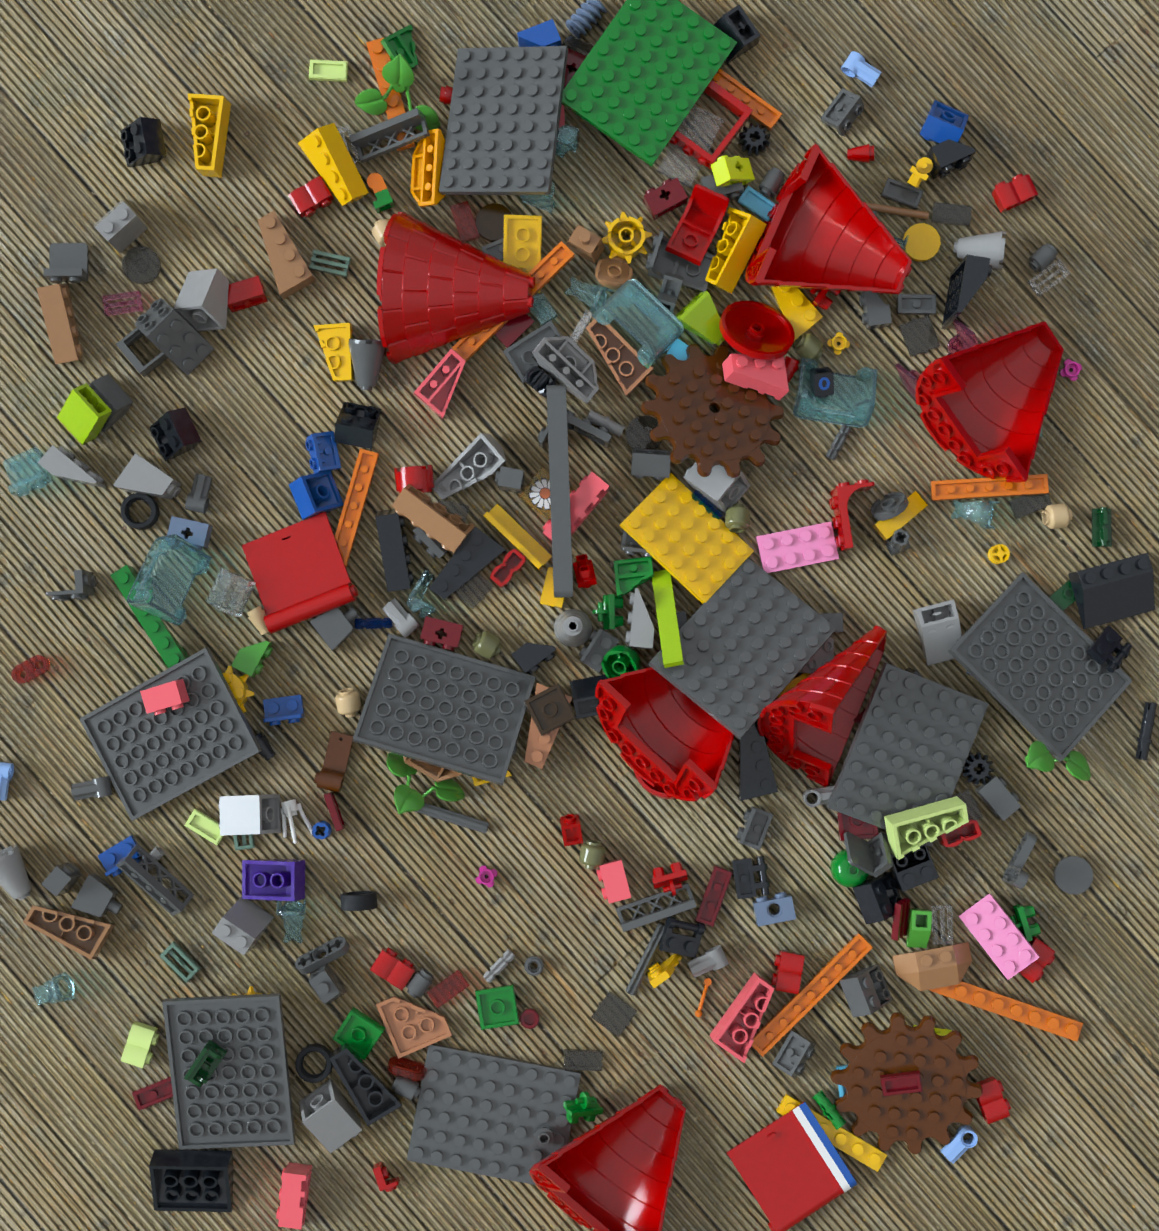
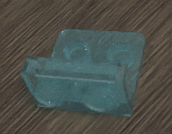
(26, 472)

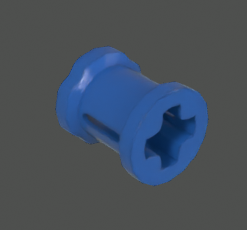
(321, 824)

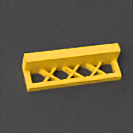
(517, 536)

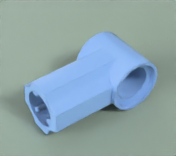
(857, 67)
(6, 775)
(958, 1145)

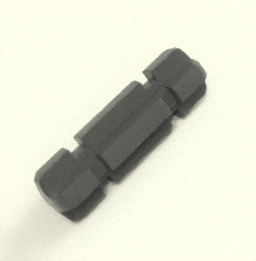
(838, 442)

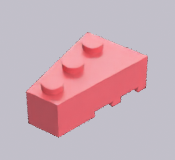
(757, 374)
(440, 383)
(294, 1195)

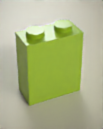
(84, 413)

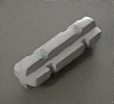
(498, 966)

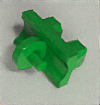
(606, 612)
(1022, 914)
(582, 1107)

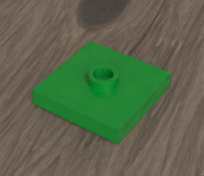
(497, 1007)
(359, 1033)

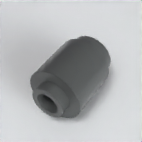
(771, 182)
(1042, 257)
(419, 983)
(406, 1087)

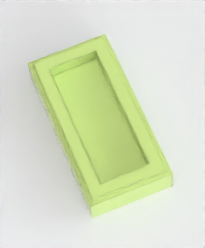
(328, 70)
(204, 826)

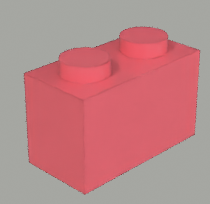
(165, 696)
(614, 881)

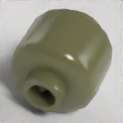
(808, 346)
(737, 518)
(486, 644)
(592, 854)

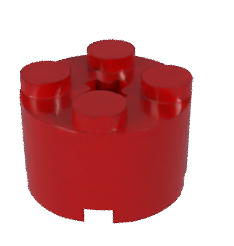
(416, 476)

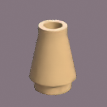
(256, 617)

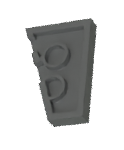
(521, 353)

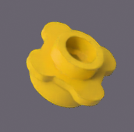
(843, 343)

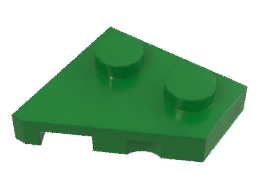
(401, 43)

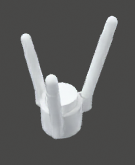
(288, 810)

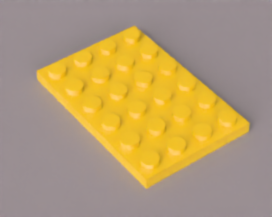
(686, 538)

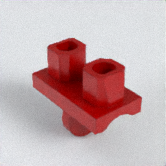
(821, 299)
(584, 571)
(670, 881)

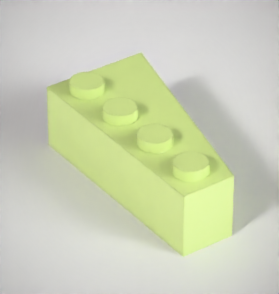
(923, 824)

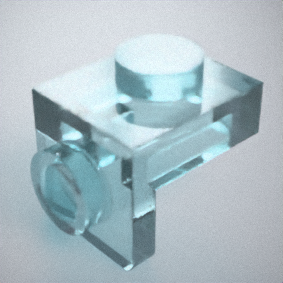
(542, 309)

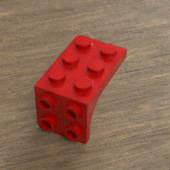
(698, 224)
(838, 503)

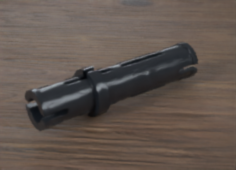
(1144, 739)

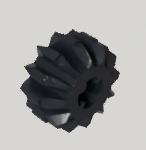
(747, 136)
(538, 380)
(973, 762)

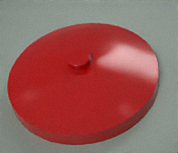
(756, 330)

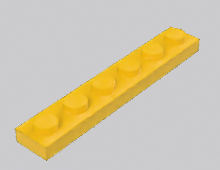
(841, 1138)

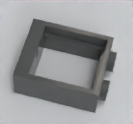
(124, 346)

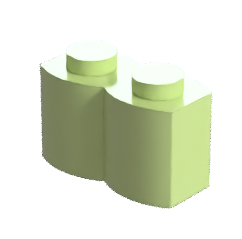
(139, 1044)

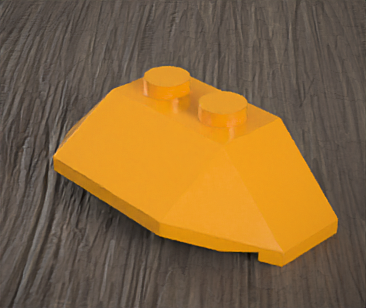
(427, 169)

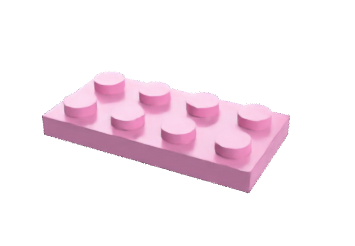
(797, 547)
(999, 936)

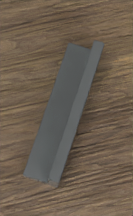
(389, 130)
(150, 884)
(661, 913)

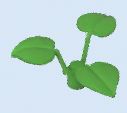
(400, 77)
(1040, 759)
(409, 799)

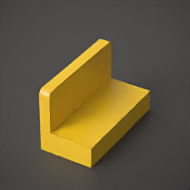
(547, 596)

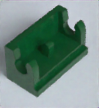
(205, 1064)

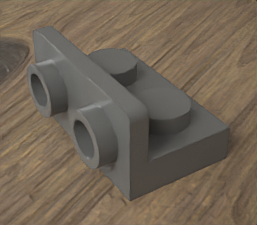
(843, 111)
(600, 644)
(794, 1054)

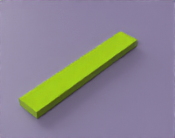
(667, 619)

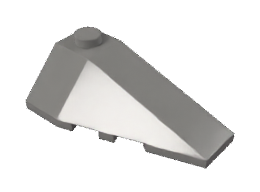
(474, 464)

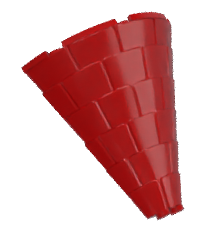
(825, 237)
(441, 289)
(992, 400)
(815, 717)
(663, 733)
(620, 1168)

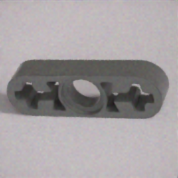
(315, 953)

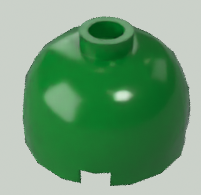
(620, 660)
(845, 873)

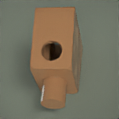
(585, 243)

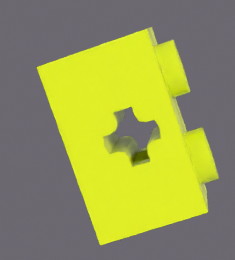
(732, 171)

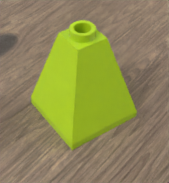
(702, 318)

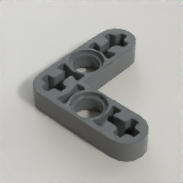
(1014, 874)

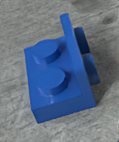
(323, 452)
(283, 708)
(113, 855)

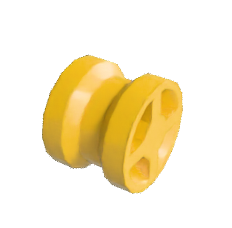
(1003, 554)

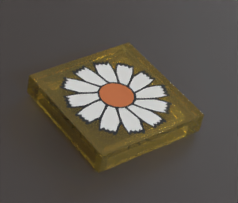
(538, 493)

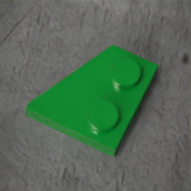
(632, 573)

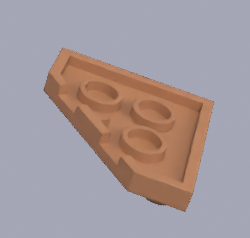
(411, 1025)

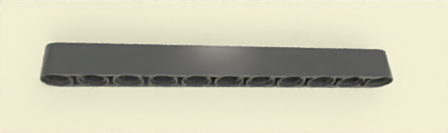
(559, 491)

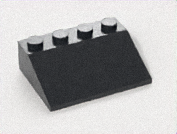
(964, 284)
(1114, 590)
(192, 1180)

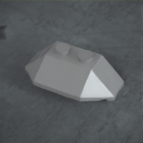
(568, 366)

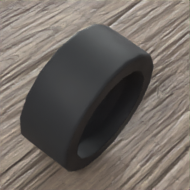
(126, 506)
(358, 900)
(301, 1070)

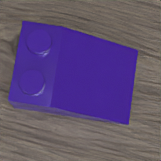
(273, 879)

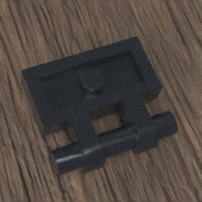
(1105, 644)
(744, 877)

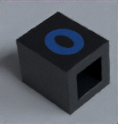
(822, 382)

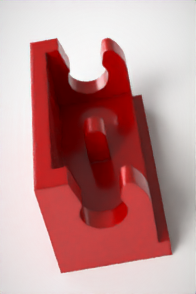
(246, 294)

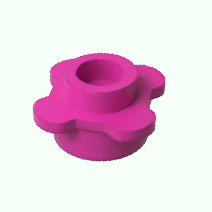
(1076, 368)
(491, 875)

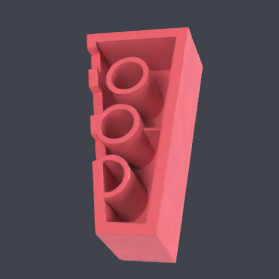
(582, 502)
(743, 1018)

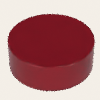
(529, 1018)

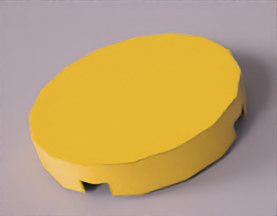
(922, 242)

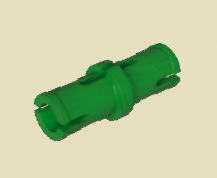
(829, 1109)

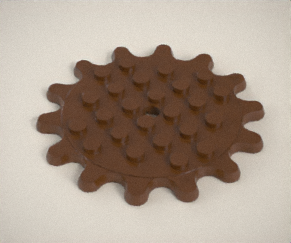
(694, 429)
(909, 1115)

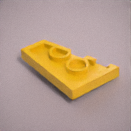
(796, 309)
(334, 341)
(661, 972)

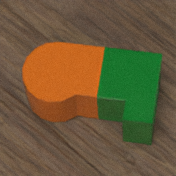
(379, 188)

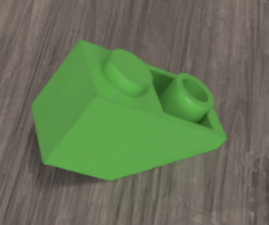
(250, 658)
(919, 927)

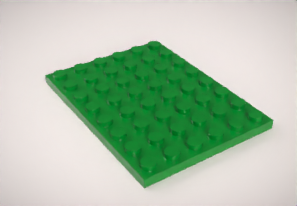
(647, 74)

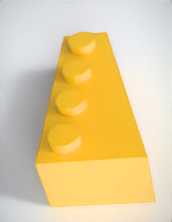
(334, 164)

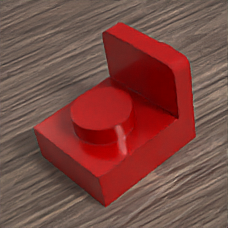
(571, 829)
(381, 1174)

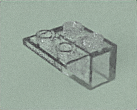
(230, 592)

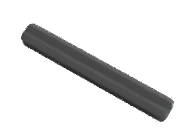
(454, 818)
(646, 960)

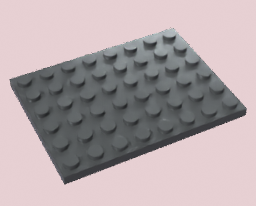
(504, 121)
(745, 647)
(1039, 666)
(444, 709)
(906, 747)
(175, 751)
(249, 1091)
(485, 1110)

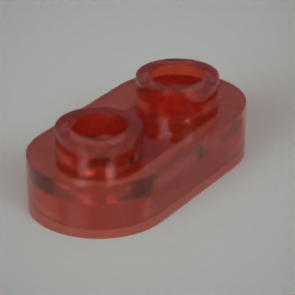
(31, 668)
(406, 1068)

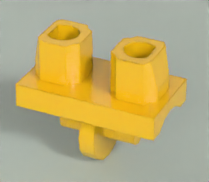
(920, 172)

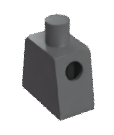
(335, 626)
(97, 897)
(326, 984)

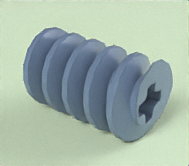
(584, 16)

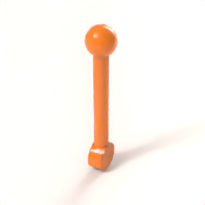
(707, 981)

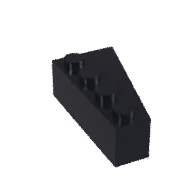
(393, 550)
(468, 561)
(755, 768)
(366, 1089)

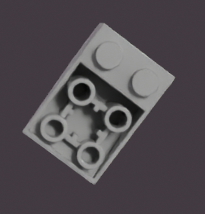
(62, 464)
(641, 629)
(938, 630)

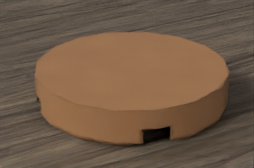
(613, 272)

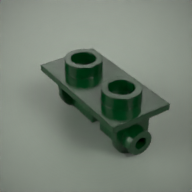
(1101, 527)

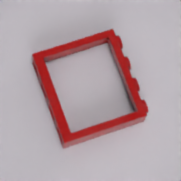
(732, 104)

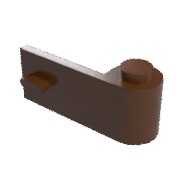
(335, 763)

